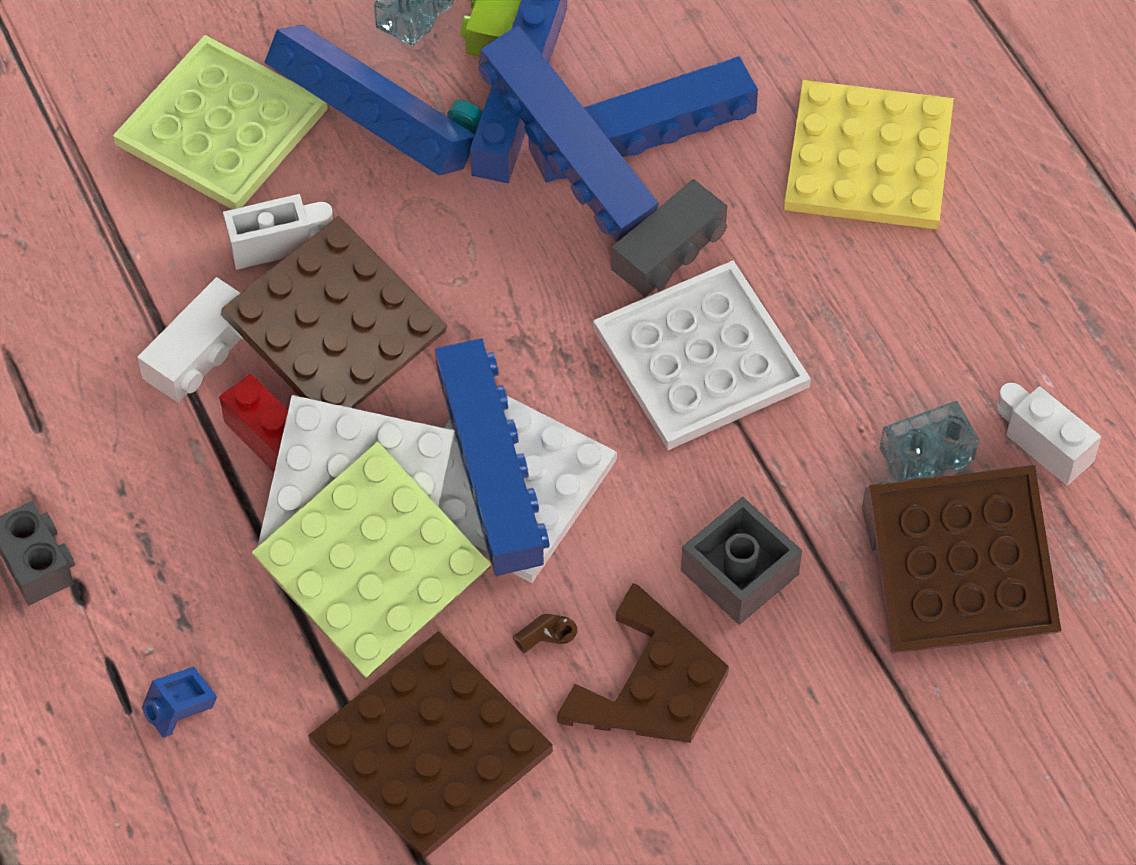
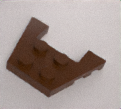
(667, 687)

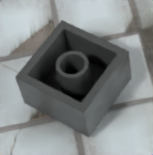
(741, 560)

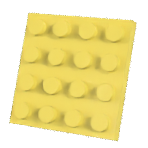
(869, 154)

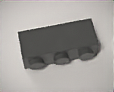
(669, 238)

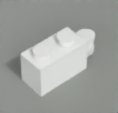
(273, 229)
(1048, 431)

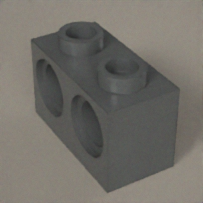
(27, 554)

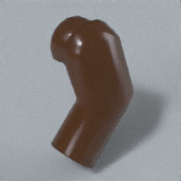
(547, 629)

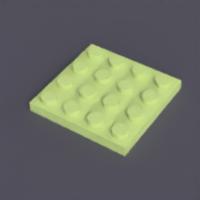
(220, 123)
(371, 560)

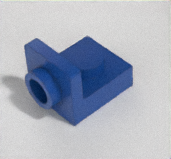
(176, 698)

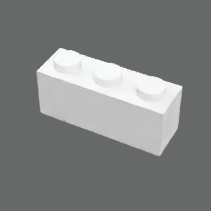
(191, 344)

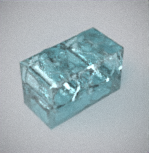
(408, 18)
(925, 437)

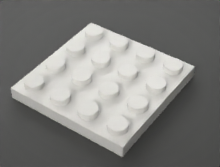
(701, 354)
(327, 438)
(561, 469)

